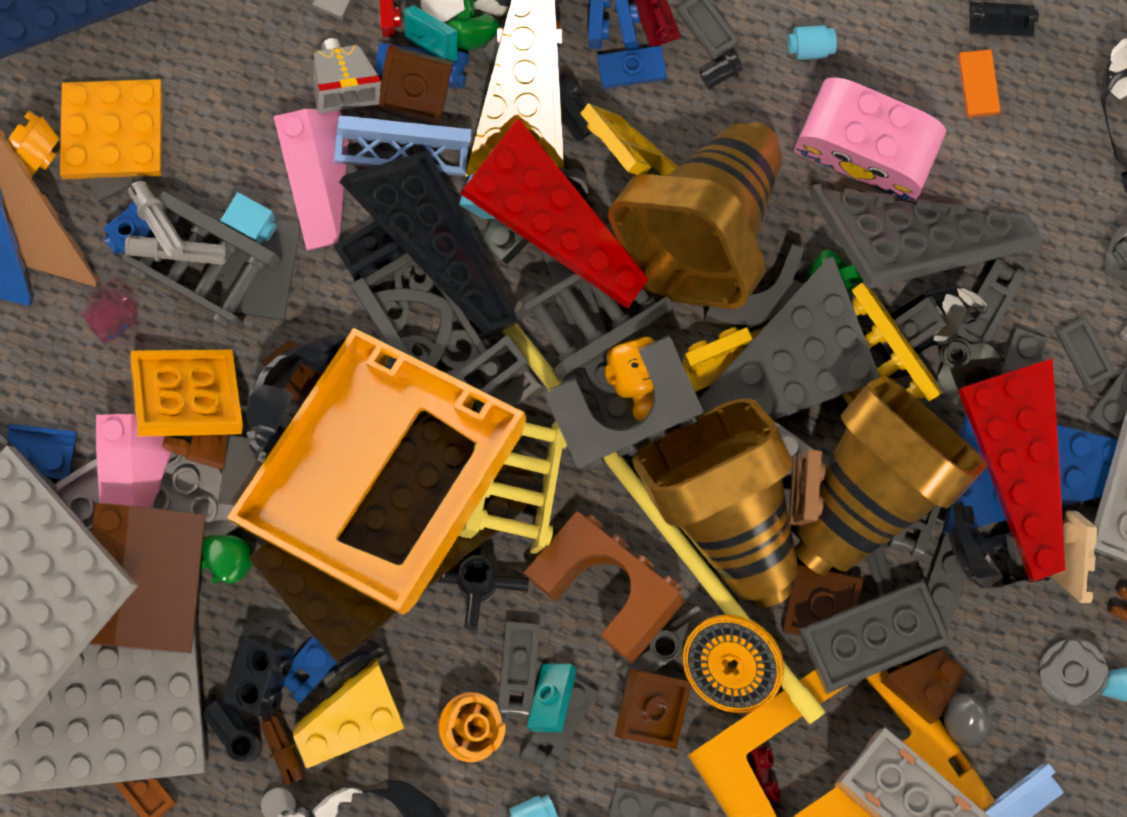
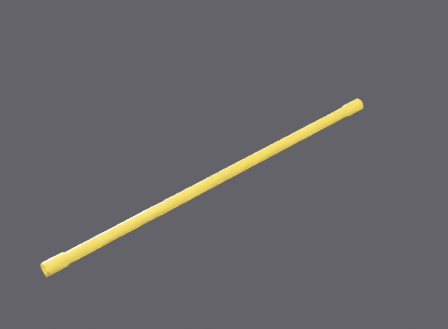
(798, 694)

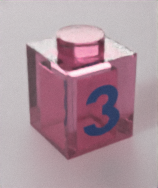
(110, 316)

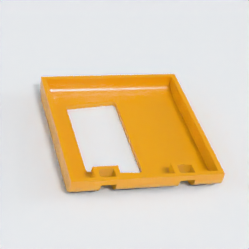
(342, 445)
(735, 787)

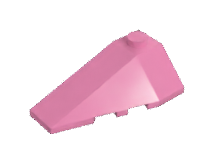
(308, 153)
(128, 464)

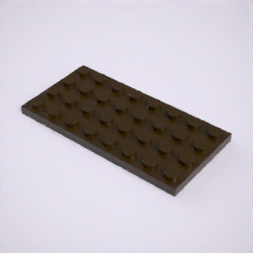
(388, 528)

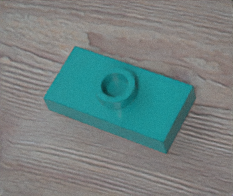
(430, 33)
(552, 698)

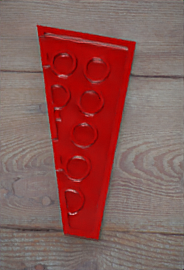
(540, 204)
(1019, 442)

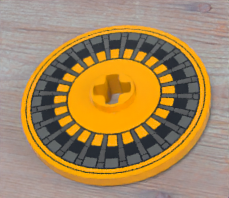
(748, 684)

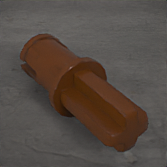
(282, 750)

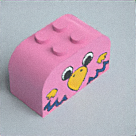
(871, 138)

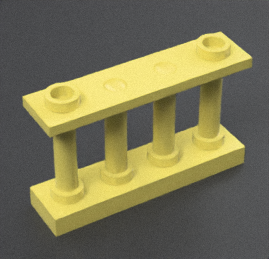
(540, 532)

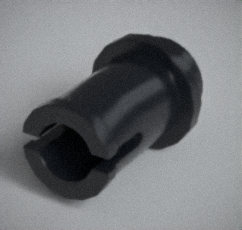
(721, 71)

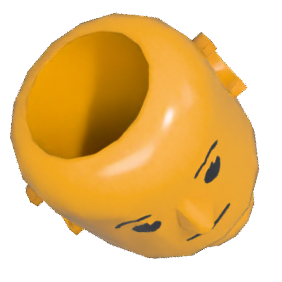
(629, 375)

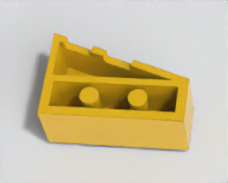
(349, 718)

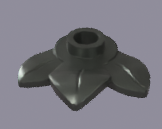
(969, 369)

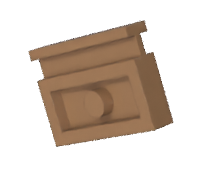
(805, 485)

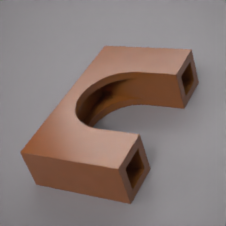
(583, 545)

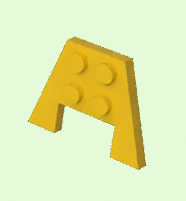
(626, 143)

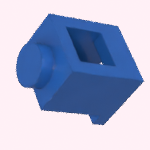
(129, 217)

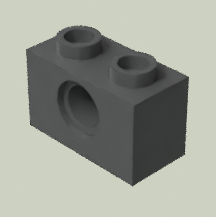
(495, 369)

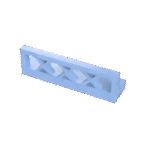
(400, 133)
(1027, 795)

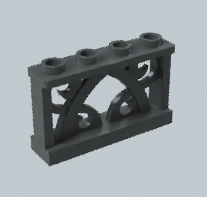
(380, 303)

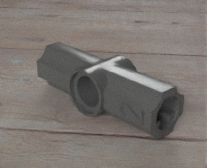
(676, 632)

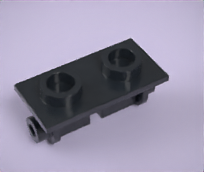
(1003, 19)

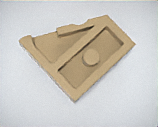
(1079, 546)

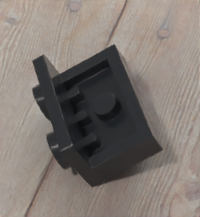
(367, 250)

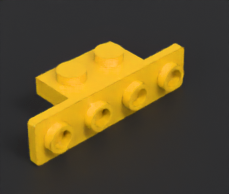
(708, 361)

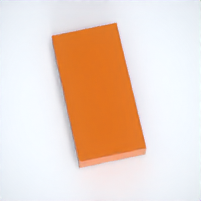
(979, 83)

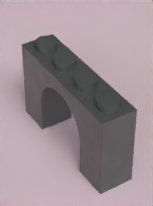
(672, 405)

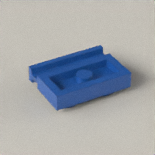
(46, 448)

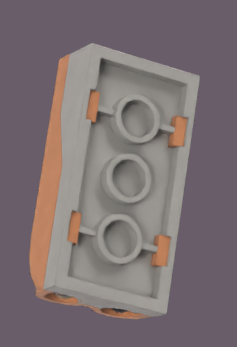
(898, 783)

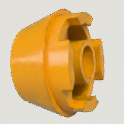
(34, 142)
(471, 727)

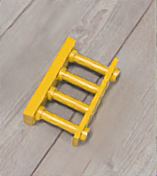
(904, 354)

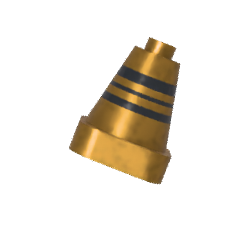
(702, 220)
(884, 476)
(728, 496)

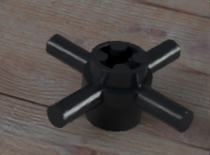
(481, 591)

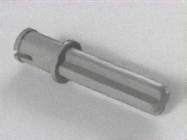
(152, 212)
(194, 251)

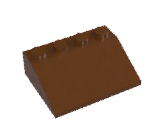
(164, 559)

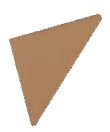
(36, 225)

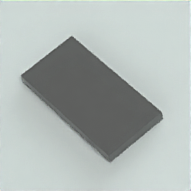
(874, 636)

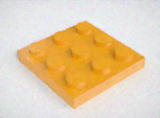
(111, 129)
(185, 392)

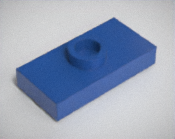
(628, 16)
(631, 67)

